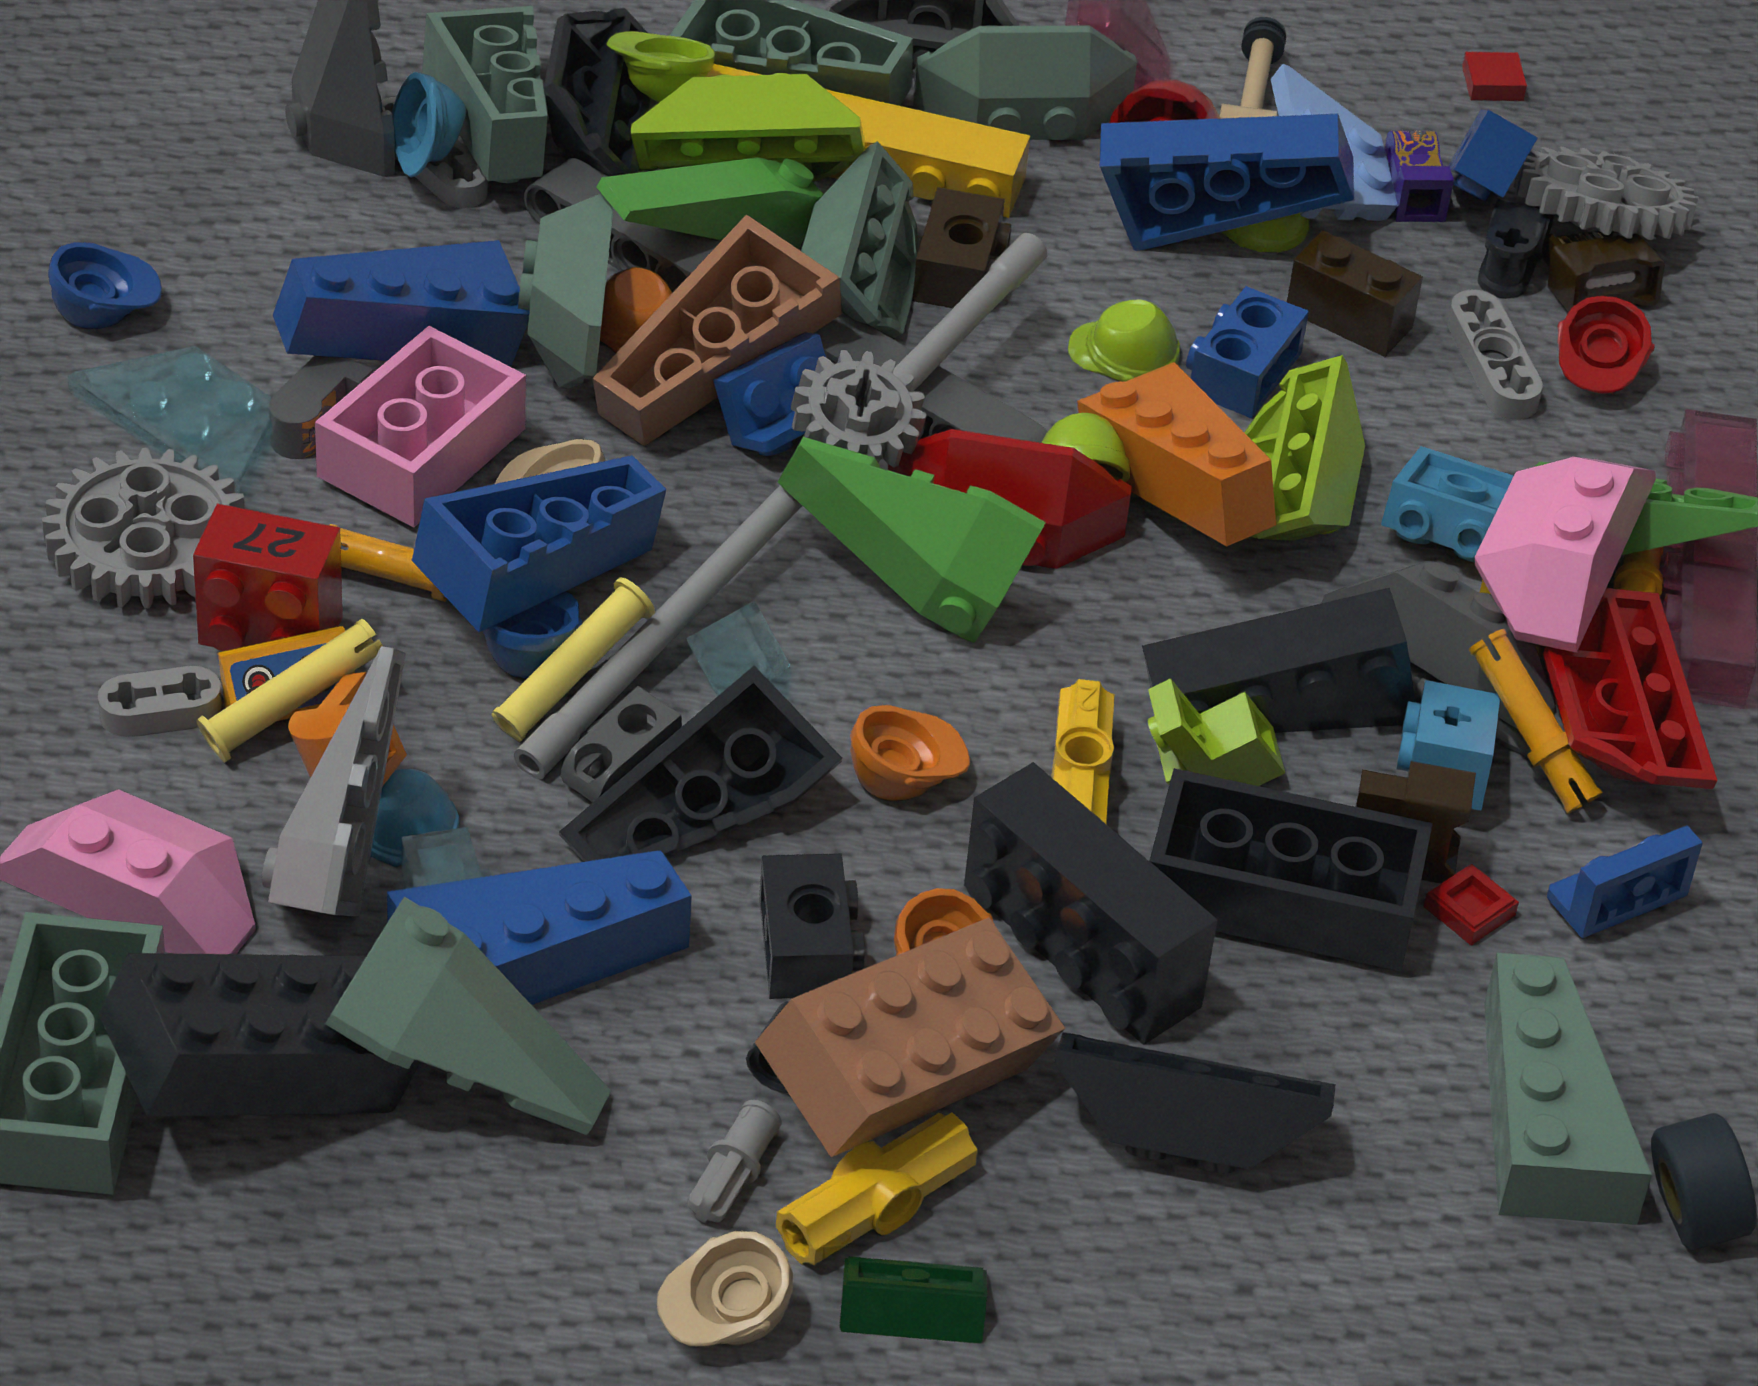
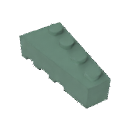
(496, 72)
(1554, 1105)

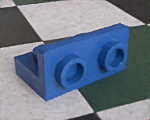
(760, 395)
(1628, 882)

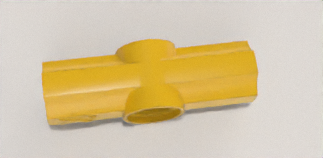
(1085, 744)
(876, 1188)

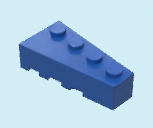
(1222, 173)
(383, 299)

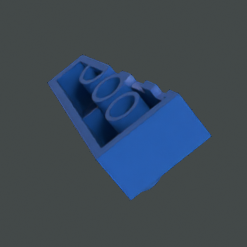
(536, 536)
(566, 921)

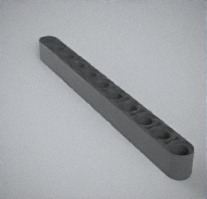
(675, 255)

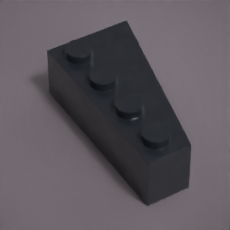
(1301, 667)

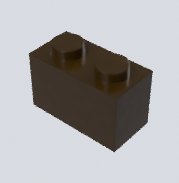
(1355, 293)

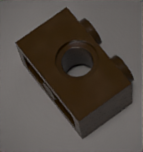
(958, 246)

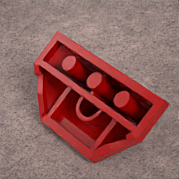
(1053, 482)
(1629, 696)

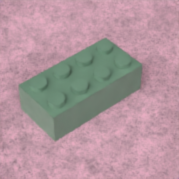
(60, 1077)

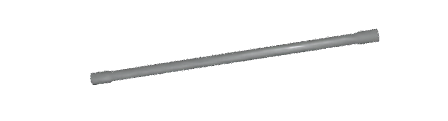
(563, 729)

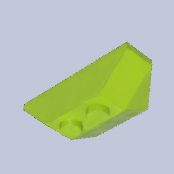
(746, 119)
(1313, 448)

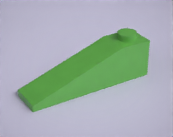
(717, 196)
(1696, 515)
(928, 542)

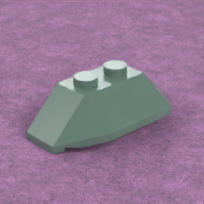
(1027, 79)
(869, 240)
(566, 288)

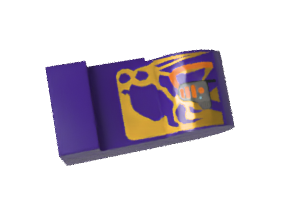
(1418, 169)

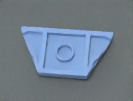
(1372, 178)

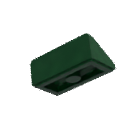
(913, 1300)

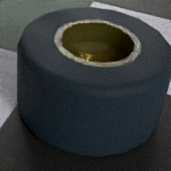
(1704, 1181)

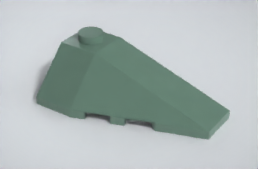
(444, 1003)

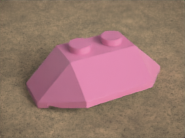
(1560, 544)
(137, 866)

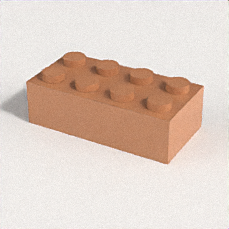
(909, 1036)

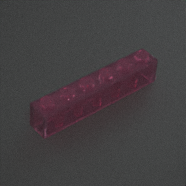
(1714, 576)

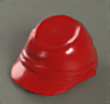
(1604, 344)

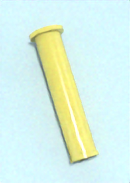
(573, 659)
(289, 689)

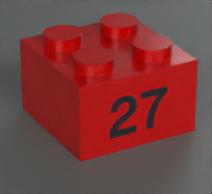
(265, 578)

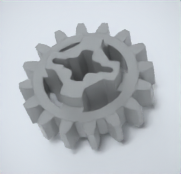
(888, 413)

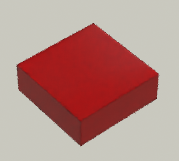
(1494, 76)
(1471, 904)

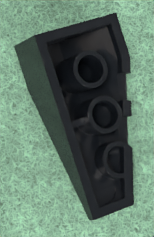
(715, 773)

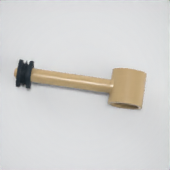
(1262, 45)

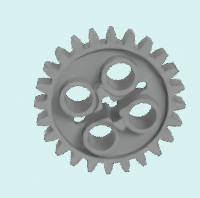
(1606, 193)
(134, 525)

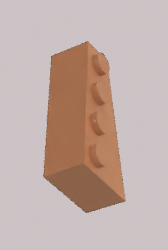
(725, 313)

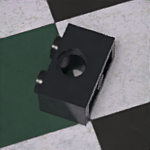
(807, 922)

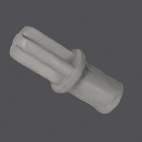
(734, 1161)

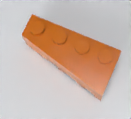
(1188, 454)

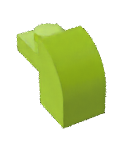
(1223, 742)

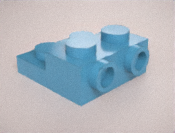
(1445, 501)

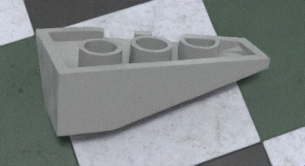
(332, 828)

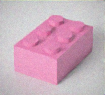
(420, 425)

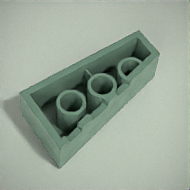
(803, 40)

